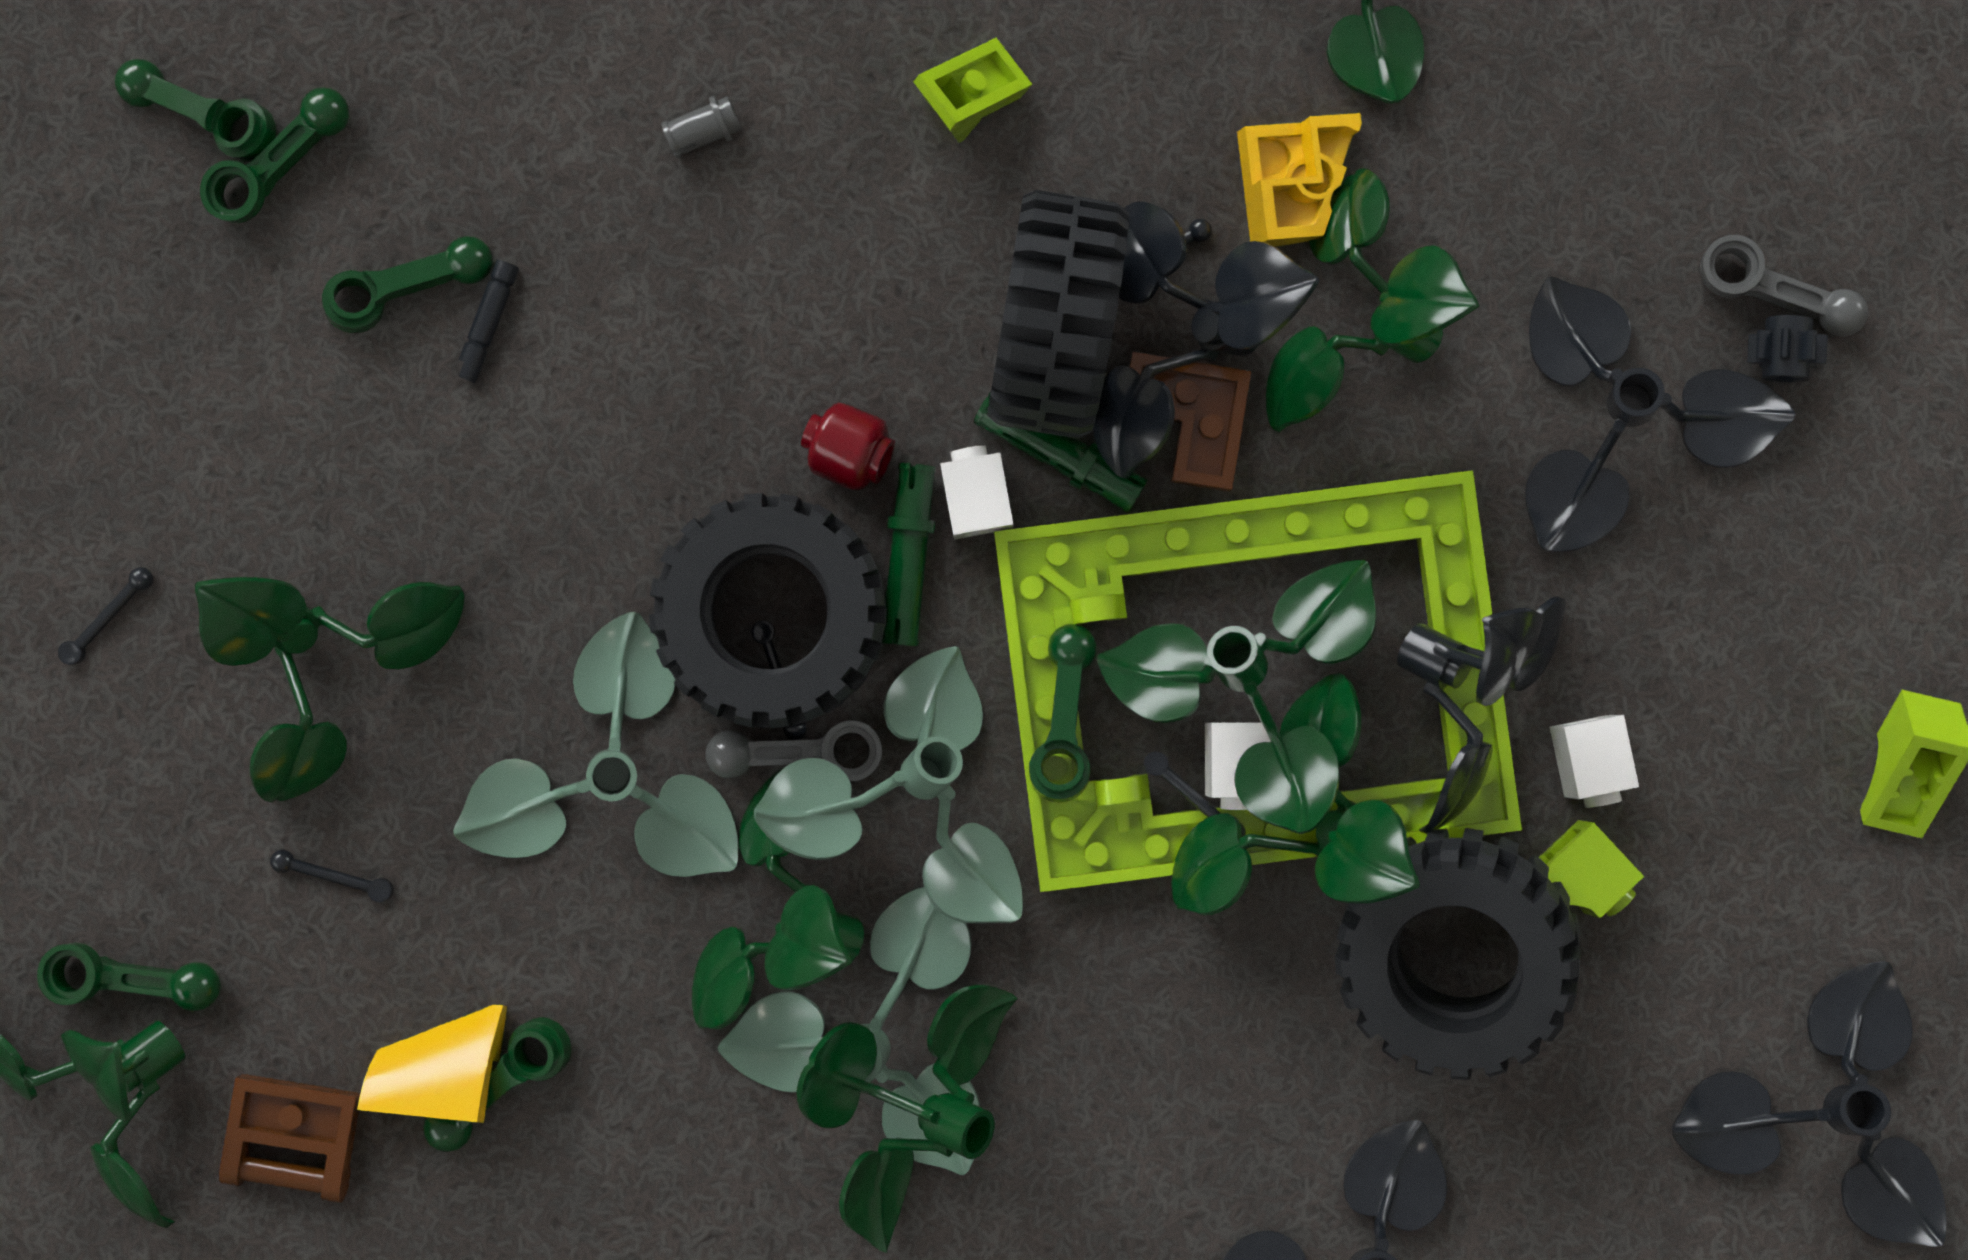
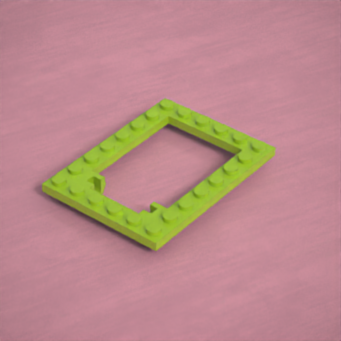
(1075, 577)

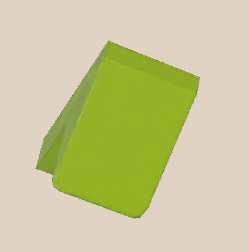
(972, 86)

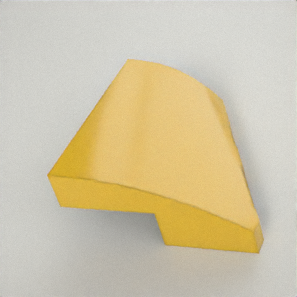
(1293, 175)
(439, 1070)

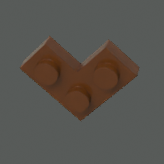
(1211, 417)

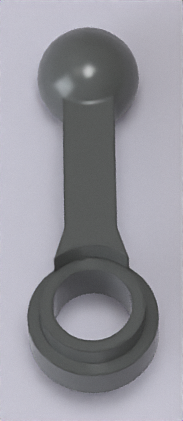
(1838, 312)
(732, 754)

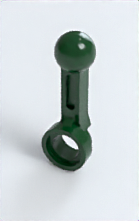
(143, 84)
(321, 114)
(464, 260)
(1071, 651)
(190, 987)
(511, 1071)

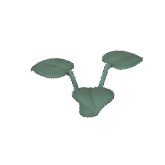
(814, 816)
(683, 831)
(784, 1027)

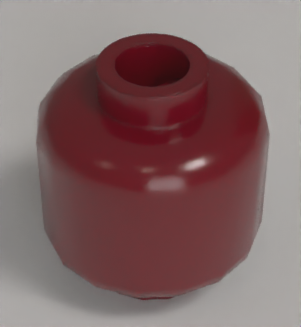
(848, 446)

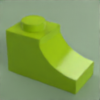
(1916, 763)
(1592, 870)

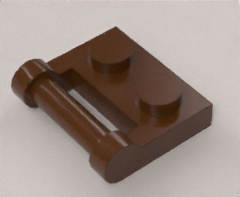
(290, 1118)

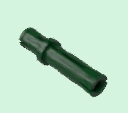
(1071, 458)
(908, 553)

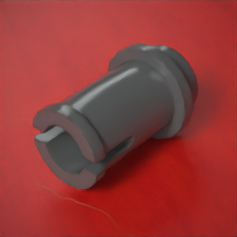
(701, 126)

